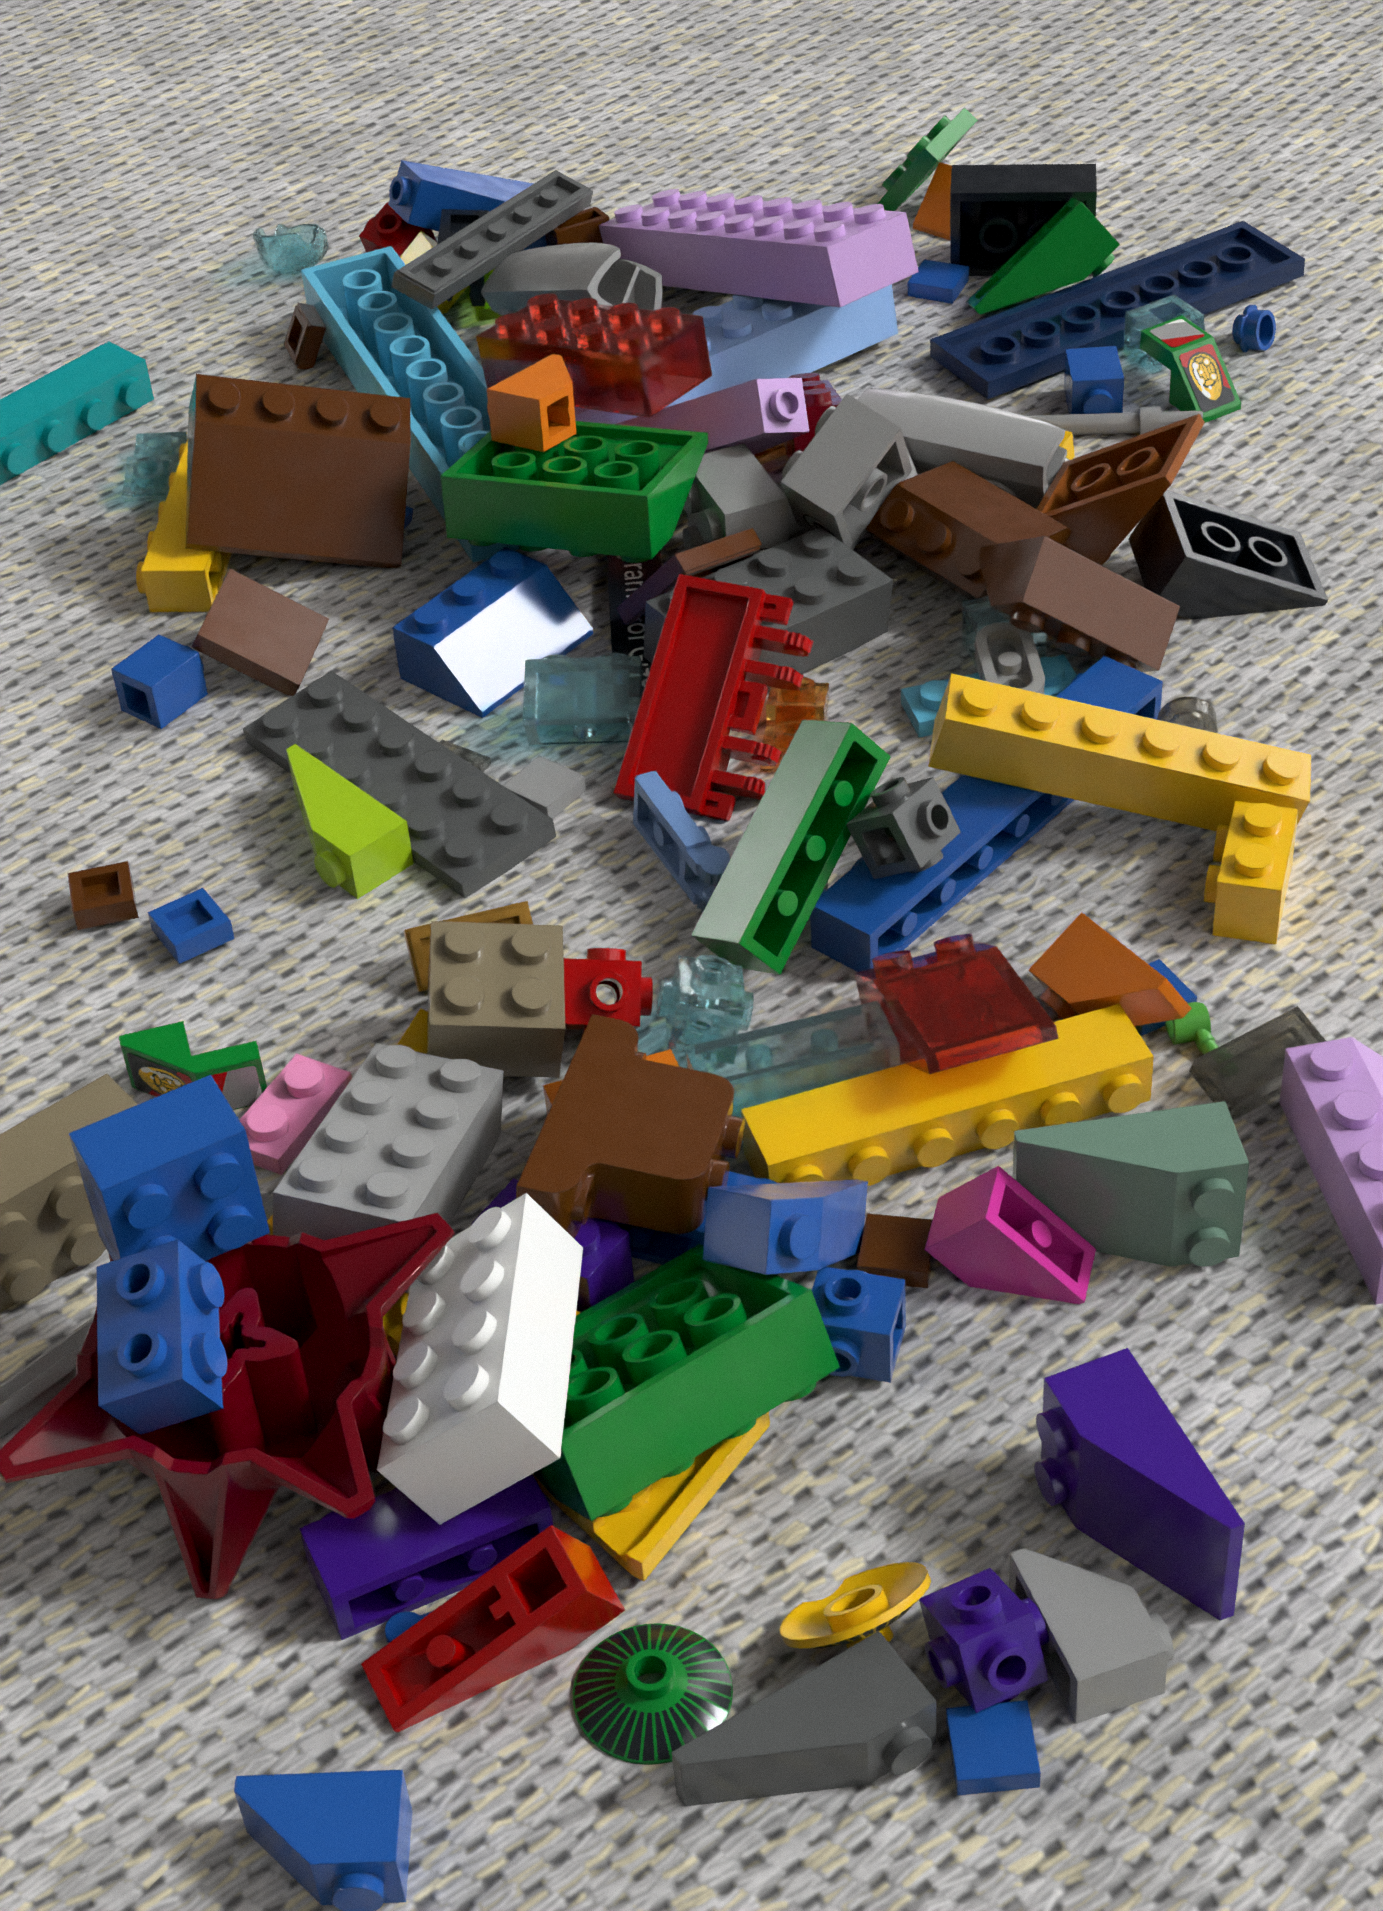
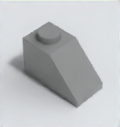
(1101, 1638)

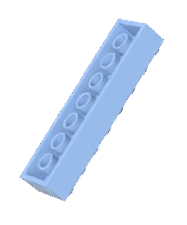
(778, 339)

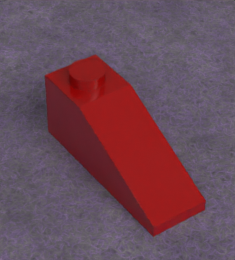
(495, 1628)

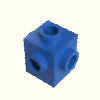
(862, 1319)

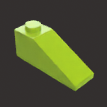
(351, 833)

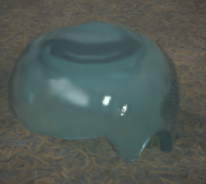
(291, 247)

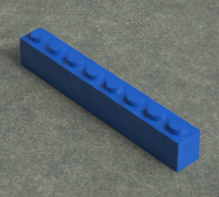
(885, 915)

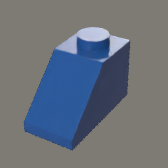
(334, 1832)

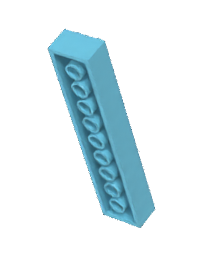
(404, 351)

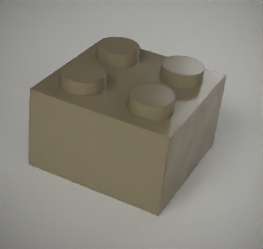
(497, 996)

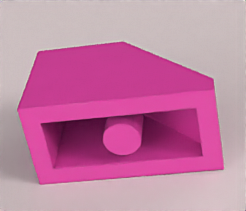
(1009, 1241)

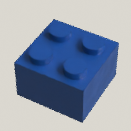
(172, 1174)

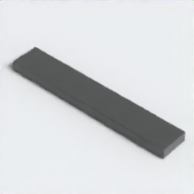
(491, 239)

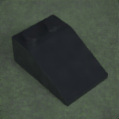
(1222, 560)

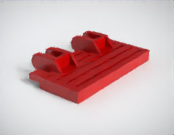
(705, 685)

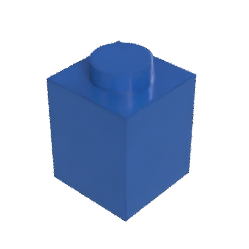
(1093, 380)
(159, 681)

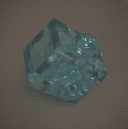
(703, 1001)

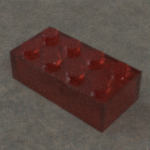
(614, 354)

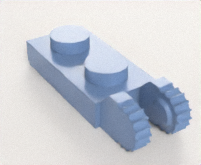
(677, 839)

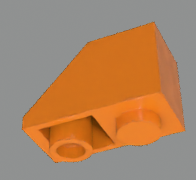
(533, 406)

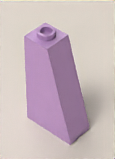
(751, 413)

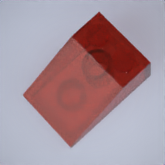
(954, 1004)

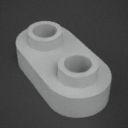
(1008, 657)

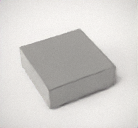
(547, 785)

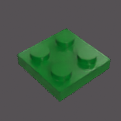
(925, 158)

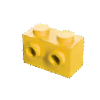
(1253, 871)

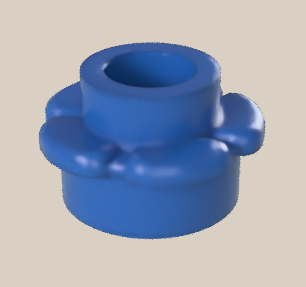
(1254, 329)

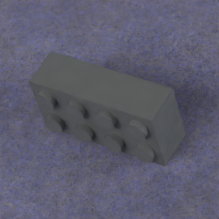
(834, 592)

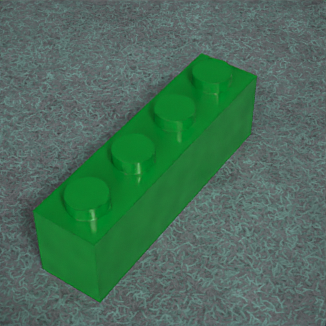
(791, 845)

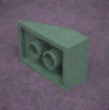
(1143, 1183)

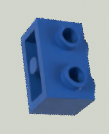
(159, 1337)

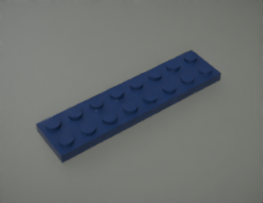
(1033, 337)

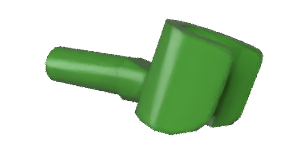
(1193, 1027)

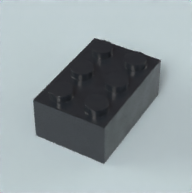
(1005, 205)

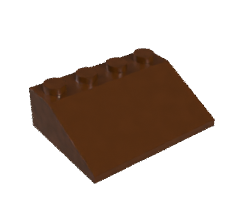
(297, 472)

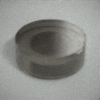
(1191, 713)

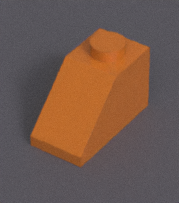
(1094, 971)

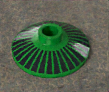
(651, 1720)

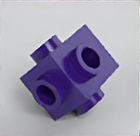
(984, 1640)

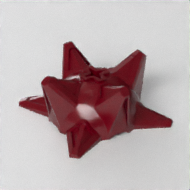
(298, 1394)

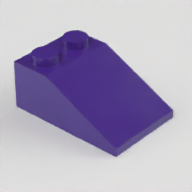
(1138, 1480)

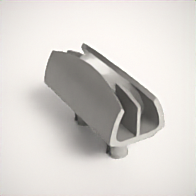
(572, 274)
(991, 442)

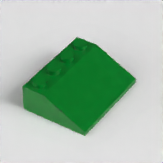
(589, 495)
(677, 1370)

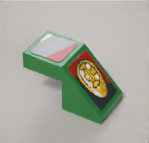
(1197, 368)
(163, 1061)

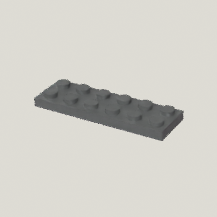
(457, 817)

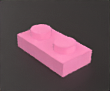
(291, 1111)

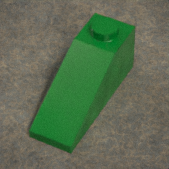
(1057, 255)

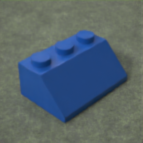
(482, 628)

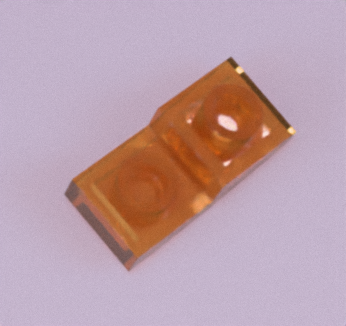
(786, 711)

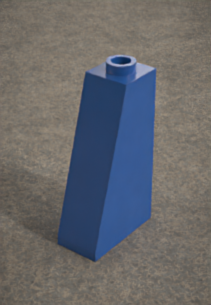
(424, 190)

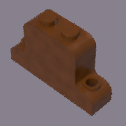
(631, 1138)

